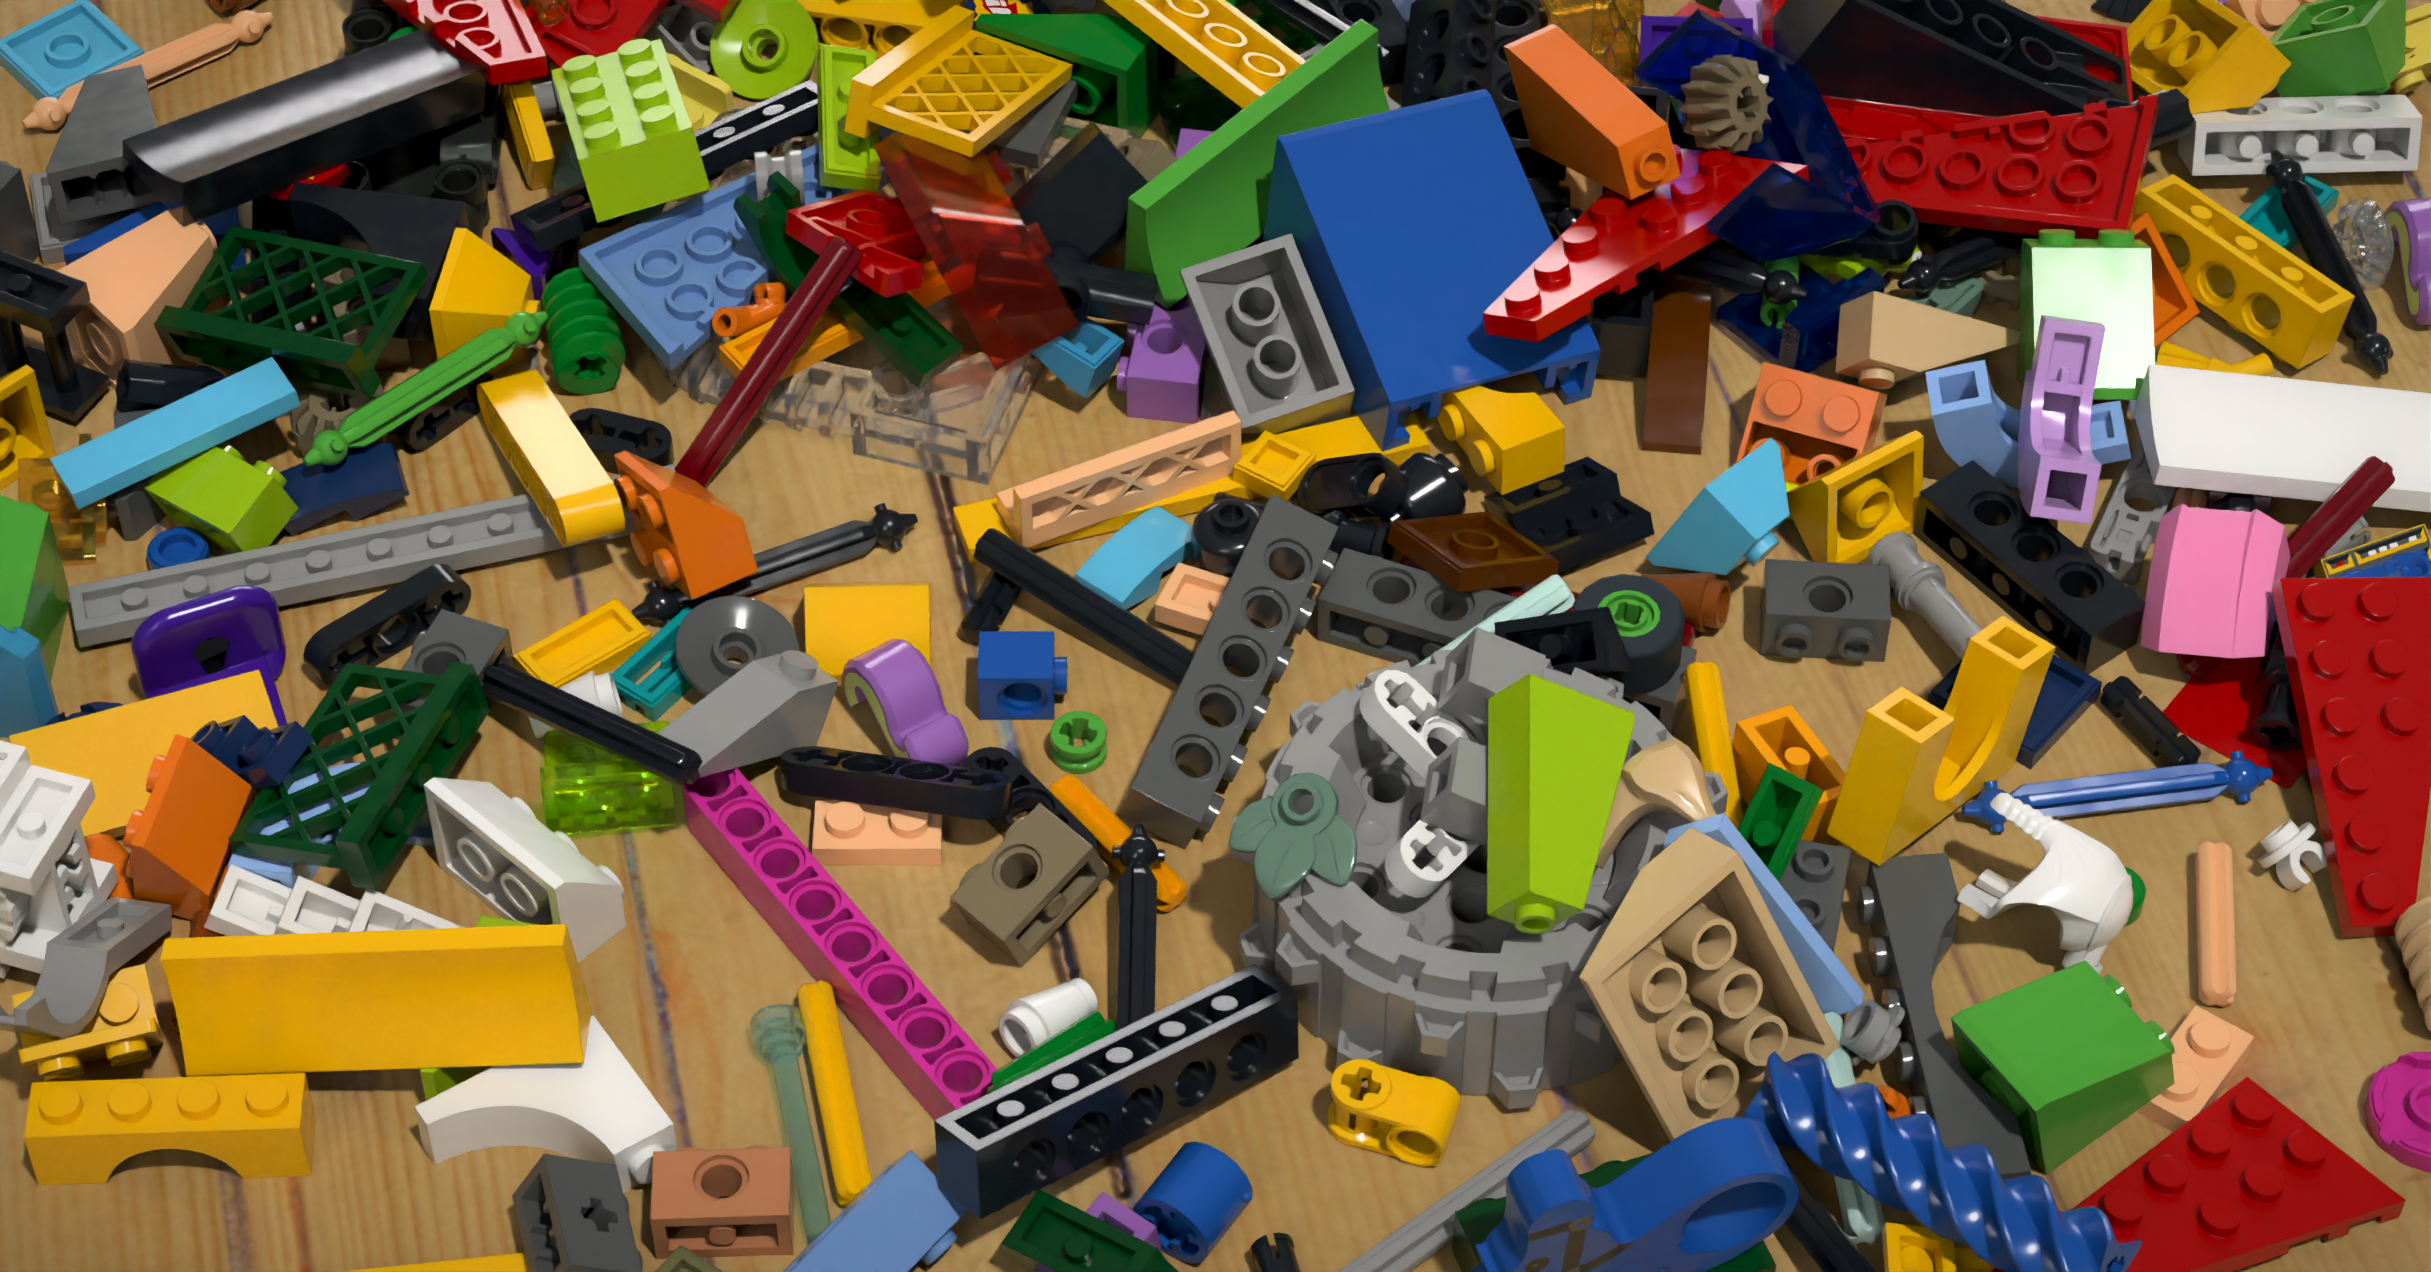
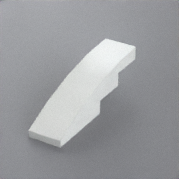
(260, 906)

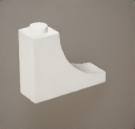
(575, 1109)

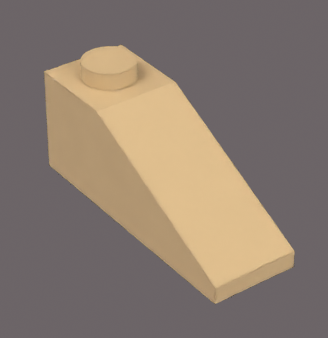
(1898, 339)

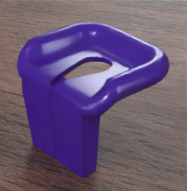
(241, 614)

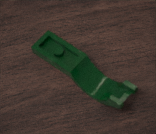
(892, 324)
(1066, 1239)

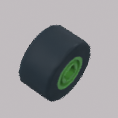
(1648, 624)

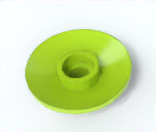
(747, 30)

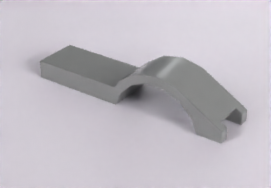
(80, 966)

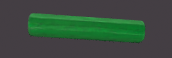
(1072, 1038)

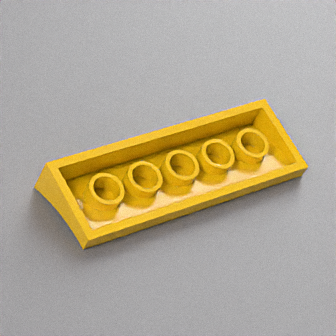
(1214, 43)
(378, 1000)

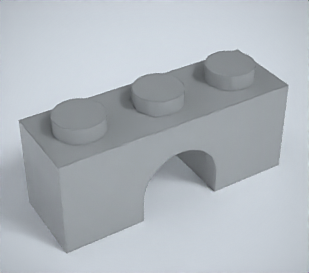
(1459, 776)

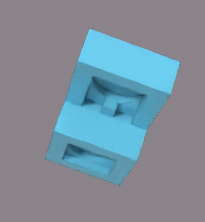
(1136, 556)

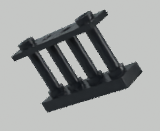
(46, 303)

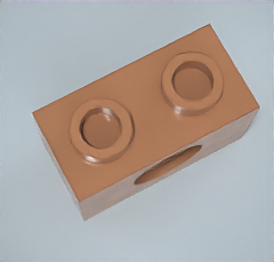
(748, 1223)

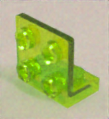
(599, 792)

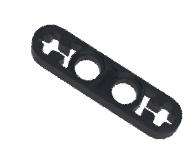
(896, 782)

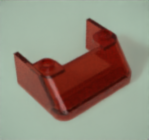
(979, 245)

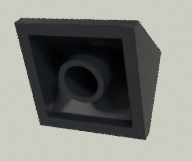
(1081, 194)

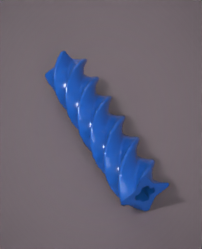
(1946, 1189)

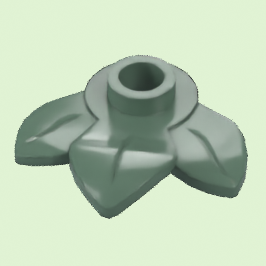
(1293, 843)

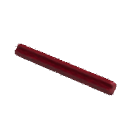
(769, 360)
(2319, 535)

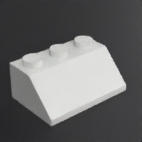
(520, 864)

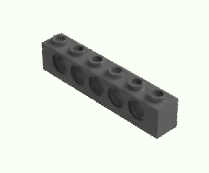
(1411, 614)
(1161, 794)

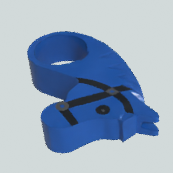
(1672, 1212)

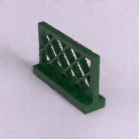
(310, 359)
(396, 799)

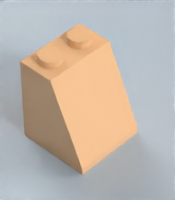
(130, 287)

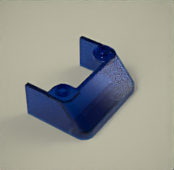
(1778, 210)

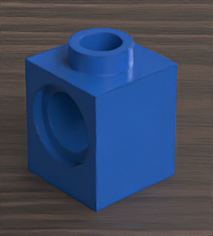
(1019, 675)

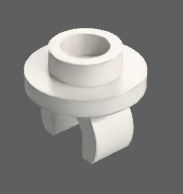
(2287, 847)

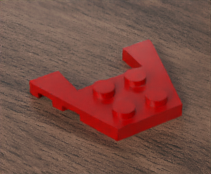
(605, 25)
(874, 225)

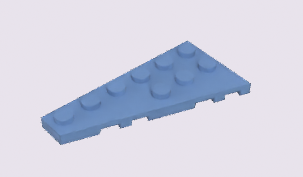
(689, 263)

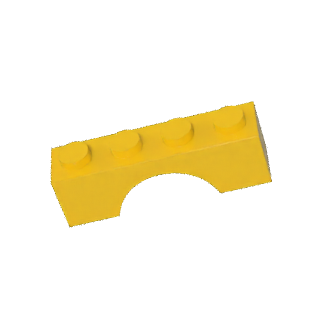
(1505, 435)
(248, 1121)

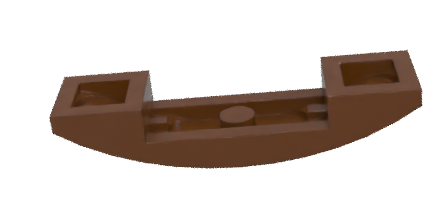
(1677, 367)

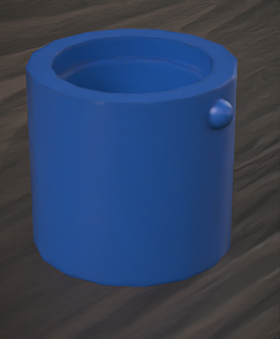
(1195, 1201)

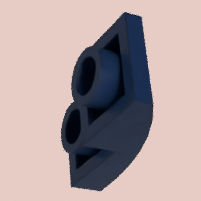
(359, 484)
(254, 754)

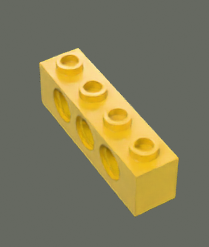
(2246, 274)

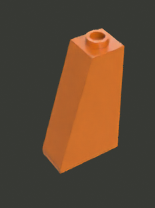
(1588, 116)

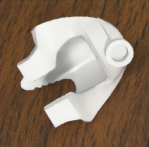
(2074, 879)

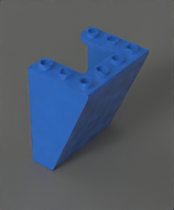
(1407, 241)

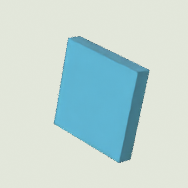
(65, 49)

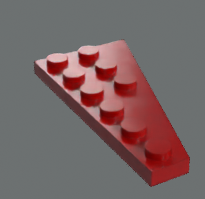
(483, 33)
(2019, 170)
(1622, 239)
(2364, 720)
(2238, 1189)

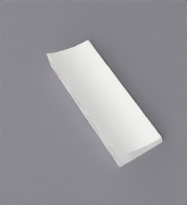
(2281, 435)

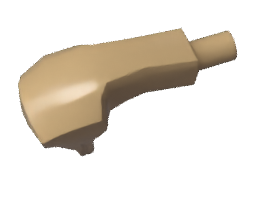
(1657, 780)

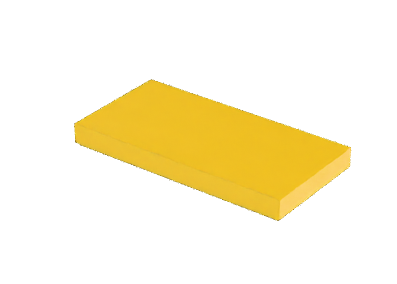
(120, 743)

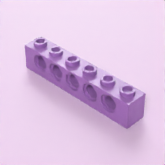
(1169, 354)

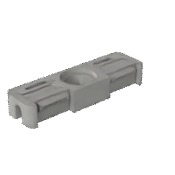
(2127, 533)

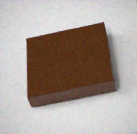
(1472, 551)

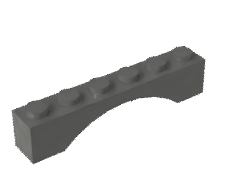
(1913, 926)

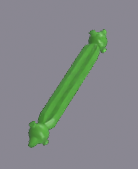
(425, 388)

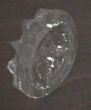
(2365, 241)

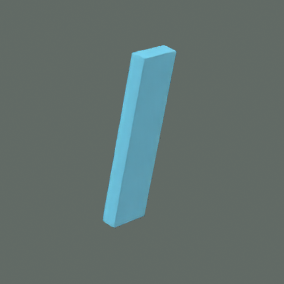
(175, 432)

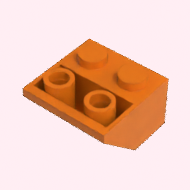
(1811, 420)
(682, 528)
(184, 831)

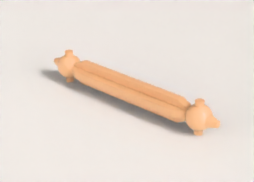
(162, 62)

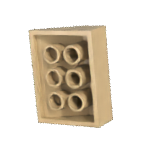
(1701, 986)

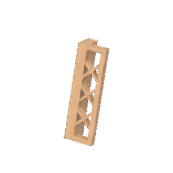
(1122, 480)

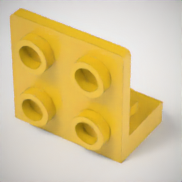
(120, 1030)

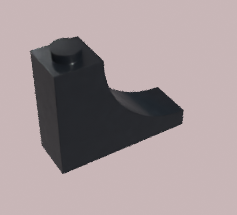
(387, 226)

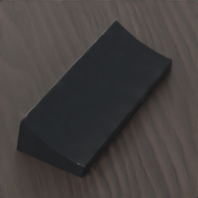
(305, 125)

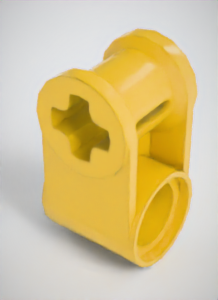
(1397, 1116)

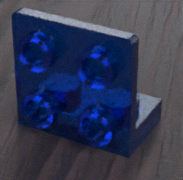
(1809, 330)

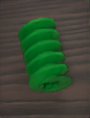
(582, 334)

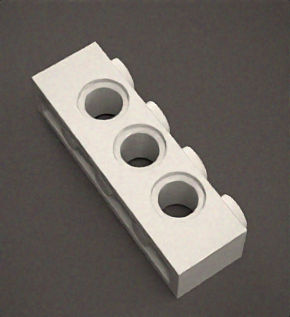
(2317, 132)

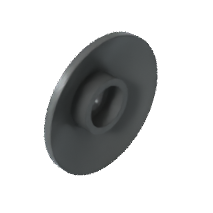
(729, 629)

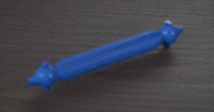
(2126, 790)

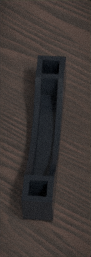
(1625, 320)

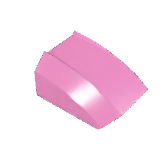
(2214, 583)

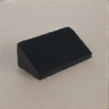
(1572, 640)

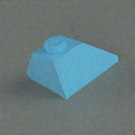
(1729, 518)

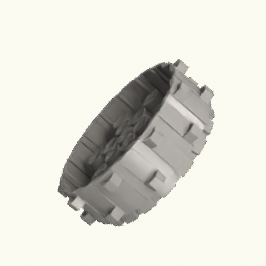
(1434, 976)

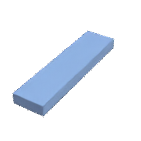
(1824, 973)

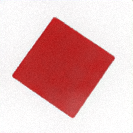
(2221, 716)

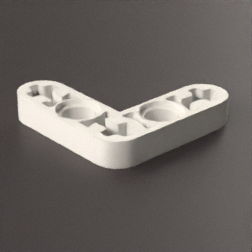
(1396, 730)

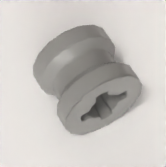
(789, 166)

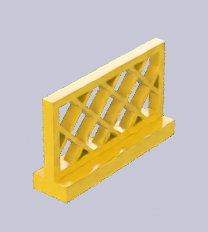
(896, 85)

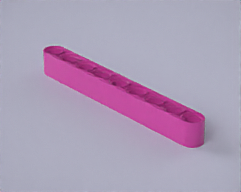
(837, 943)

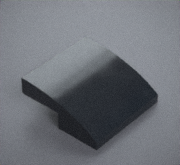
(1574, 513)

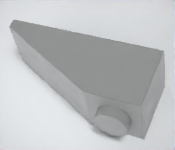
(757, 713)

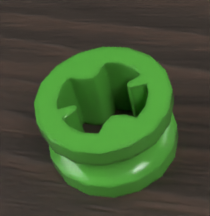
(1078, 758)

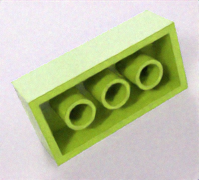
(630, 129)

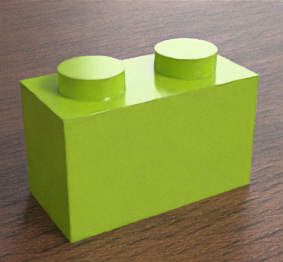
(225, 498)

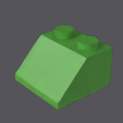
(2342, 47)

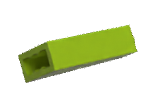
(1549, 798)

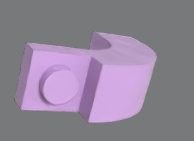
(2054, 444)

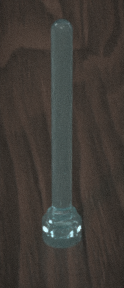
(779, 1037)

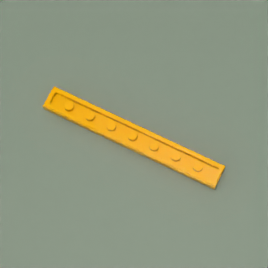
(1326, 440)

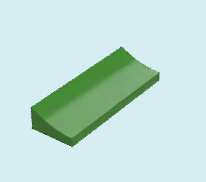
(1220, 188)

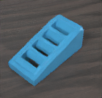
(1082, 356)

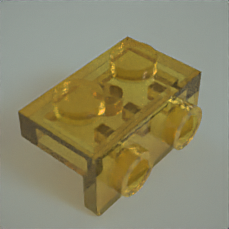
(72, 527)

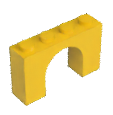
(1927, 762)

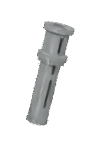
(1922, 589)

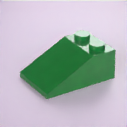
(1109, 57)

